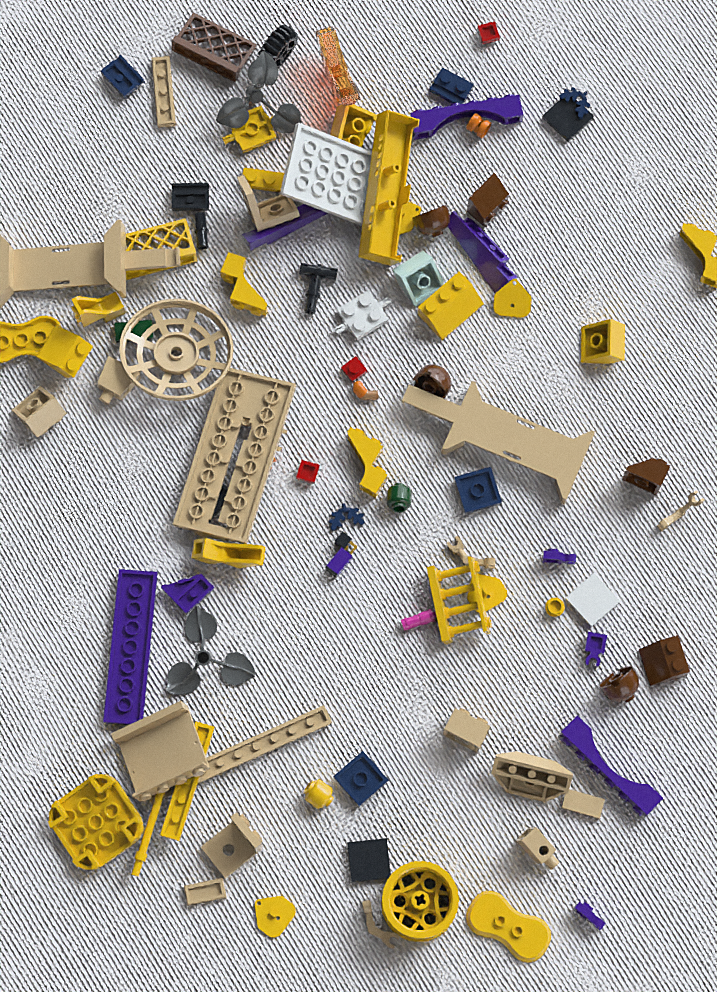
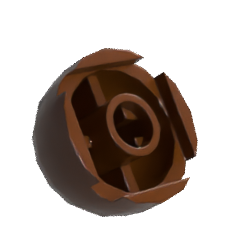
(432, 221)
(433, 380)
(621, 686)

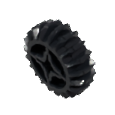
(280, 44)

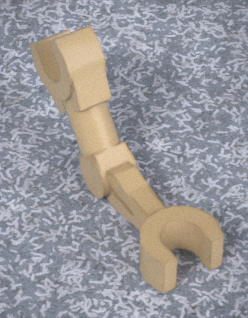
(666, 522)
(459, 550)
(385, 936)

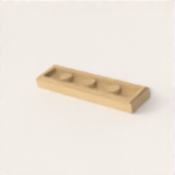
(163, 92)

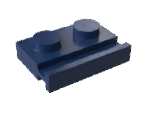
(122, 76)
(451, 87)

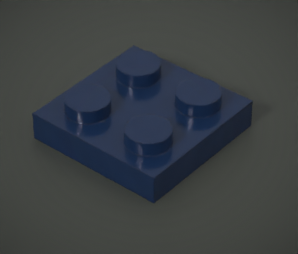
(478, 490)
(361, 778)

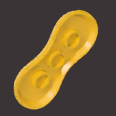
(25, 337)
(495, 918)

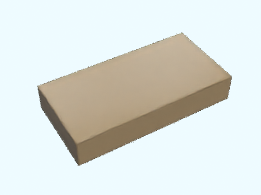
(583, 804)
(205, 892)

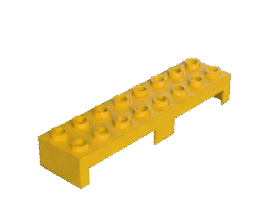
(387, 187)

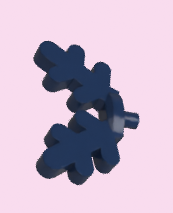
(582, 103)
(351, 513)

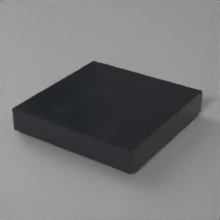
(565, 119)
(369, 860)

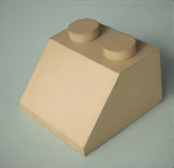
(39, 411)

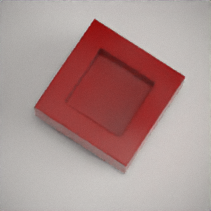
(488, 33)
(354, 369)
(307, 471)

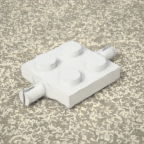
(362, 315)

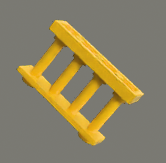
(440, 594)

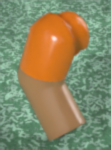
(362, 393)

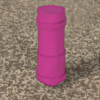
(418, 619)

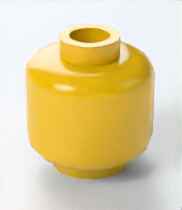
(318, 794)

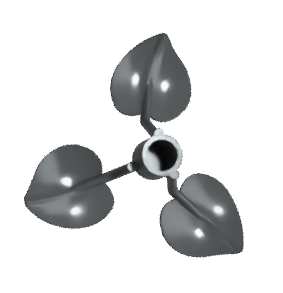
(260, 72)
(184, 679)

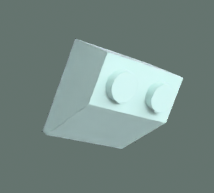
(418, 277)

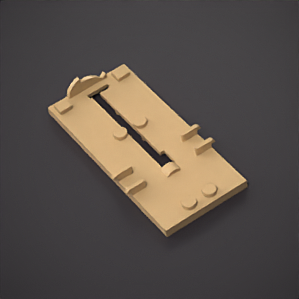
(238, 401)

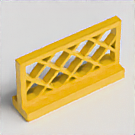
(187, 255)

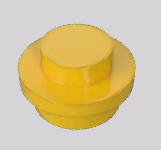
(554, 607)

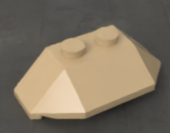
(531, 776)

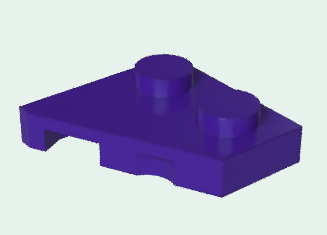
(188, 592)

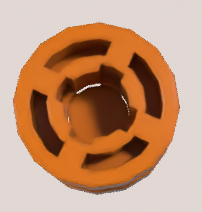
(478, 125)

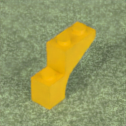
(702, 244)
(243, 294)
(93, 309)
(368, 452)
(228, 553)

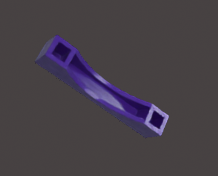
(503, 110)
(580, 738)

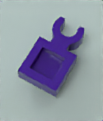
(556, 557)
(595, 645)
(585, 911)

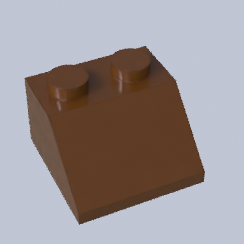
(488, 200)
(647, 474)
(664, 661)

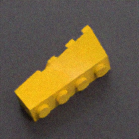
(352, 124)

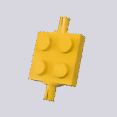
(254, 133)

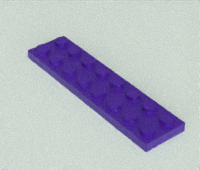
(130, 647)

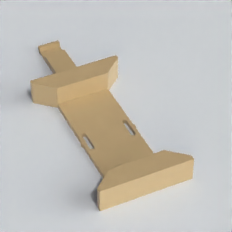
(82, 265)
(499, 433)

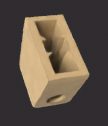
(114, 381)
(531, 841)

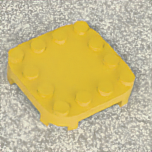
(96, 821)

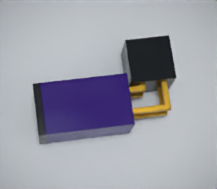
(342, 557)

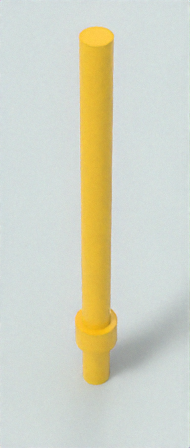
(140, 855)

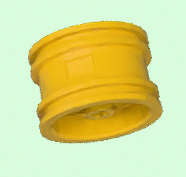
(415, 892)

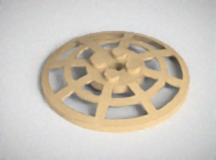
(176, 341)

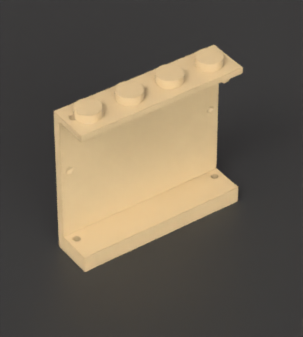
(161, 750)

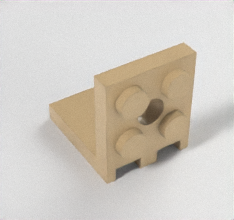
(268, 212)
(237, 834)

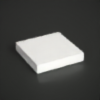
(592, 600)

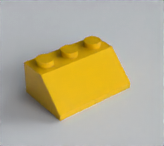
(450, 306)

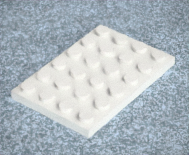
(327, 173)

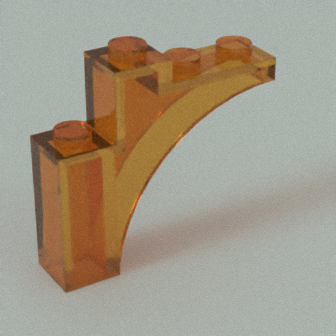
(335, 67)

